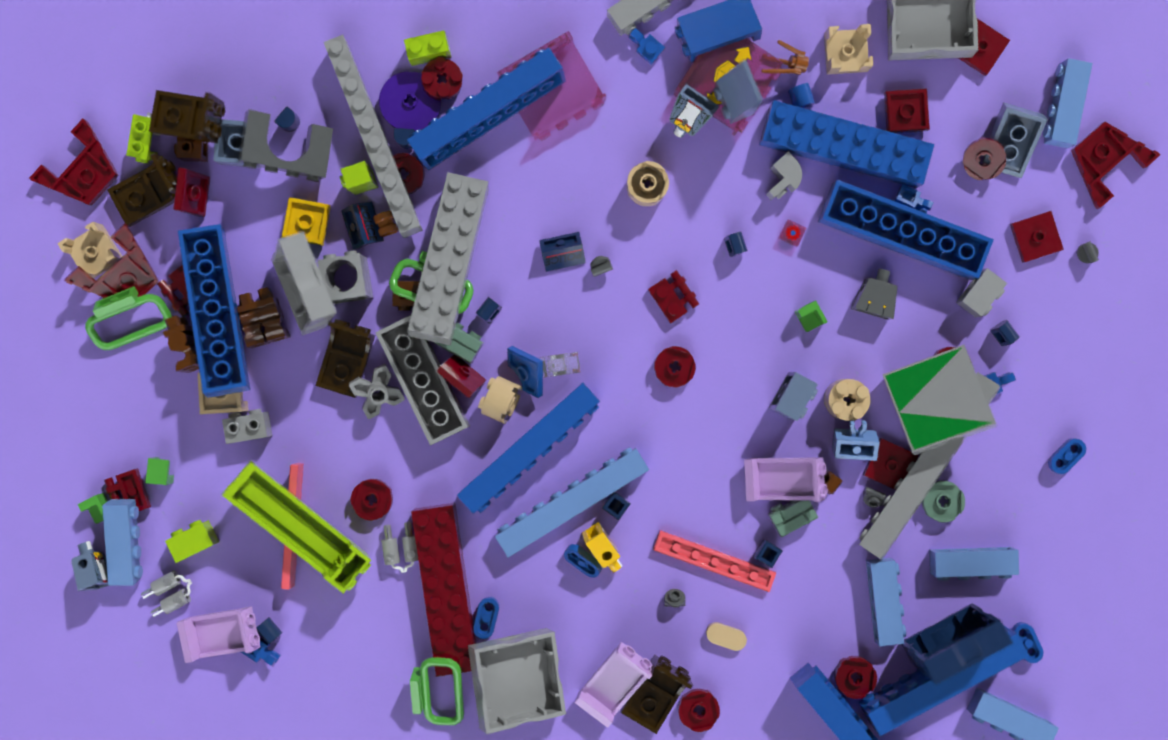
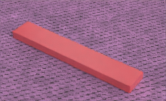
(289, 556)
(714, 561)

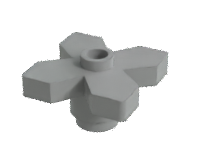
(373, 401)

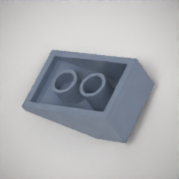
(738, 93)
(1018, 133)

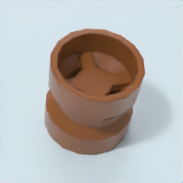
(385, 223)

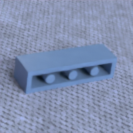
(1067, 103)
(122, 542)
(974, 562)
(885, 601)
(1010, 718)

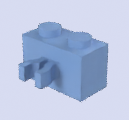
(854, 443)

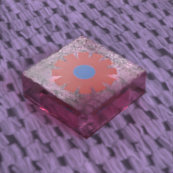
(792, 233)

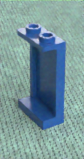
(717, 27)

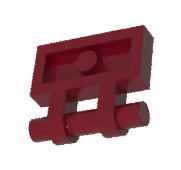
(168, 291)
(668, 301)
(131, 488)

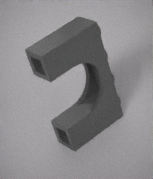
(256, 152)

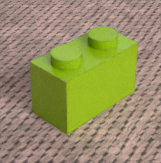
(427, 47)
(358, 178)
(187, 543)

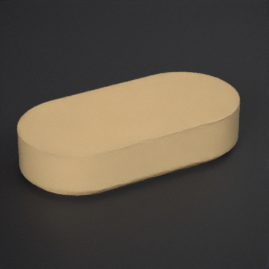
(726, 636)

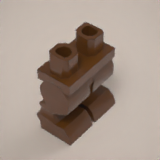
(261, 313)
(182, 339)

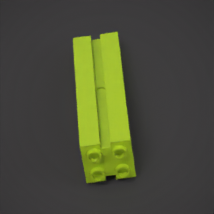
(297, 526)

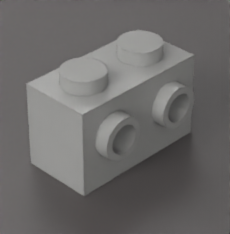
(981, 293)
(247, 427)

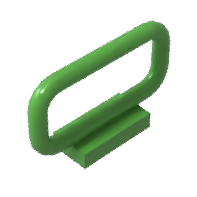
(419, 265)
(120, 303)
(421, 691)

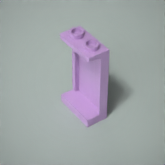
(785, 479)
(218, 634)
(614, 683)

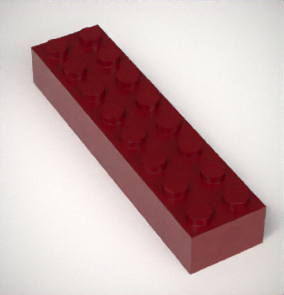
(444, 584)

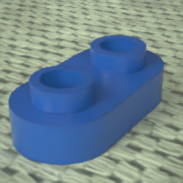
(1066, 457)
(582, 560)
(486, 617)
(1029, 641)

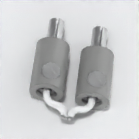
(390, 547)
(173, 601)

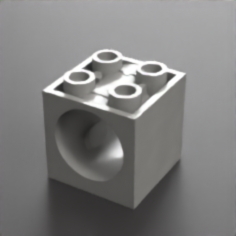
(362, 288)

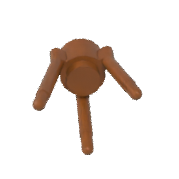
(797, 62)

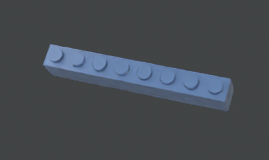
(571, 502)

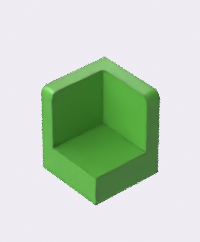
(810, 316)
(158, 471)
(94, 506)

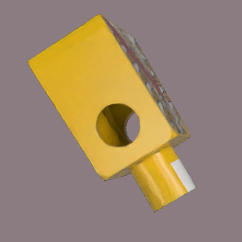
(602, 547)

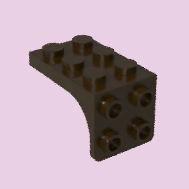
(187, 116)
(145, 191)
(345, 357)
(657, 695)

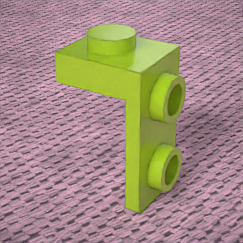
(140, 139)

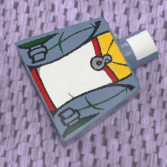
(691, 112)
(90, 568)

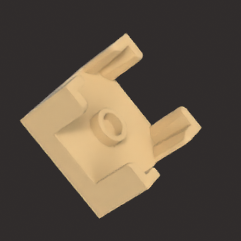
(847, 50)
(92, 250)
(221, 404)

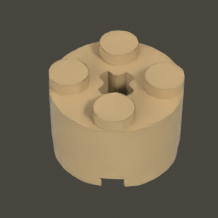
(641, 173)
(849, 388)
(500, 399)

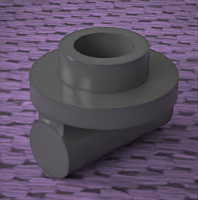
(1087, 253)
(600, 265)
(873, 498)
(674, 598)

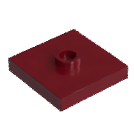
(990, 47)
(906, 111)
(191, 192)
(1036, 236)
(461, 375)
(890, 464)

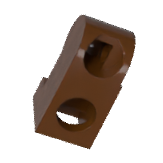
(832, 482)

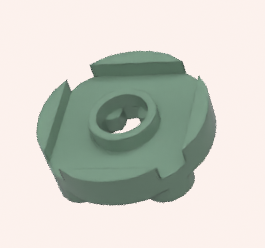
(952, 509)

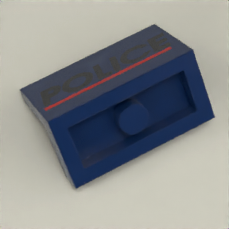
(361, 225)
(562, 251)

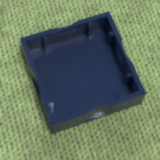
(956, 643)

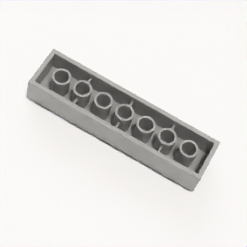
(448, 259)

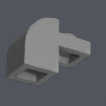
(789, 173)

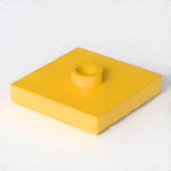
(307, 218)

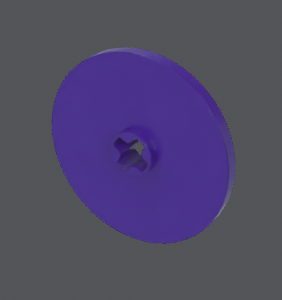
(396, 93)

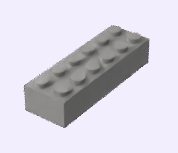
(424, 387)

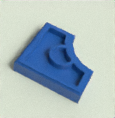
(528, 369)

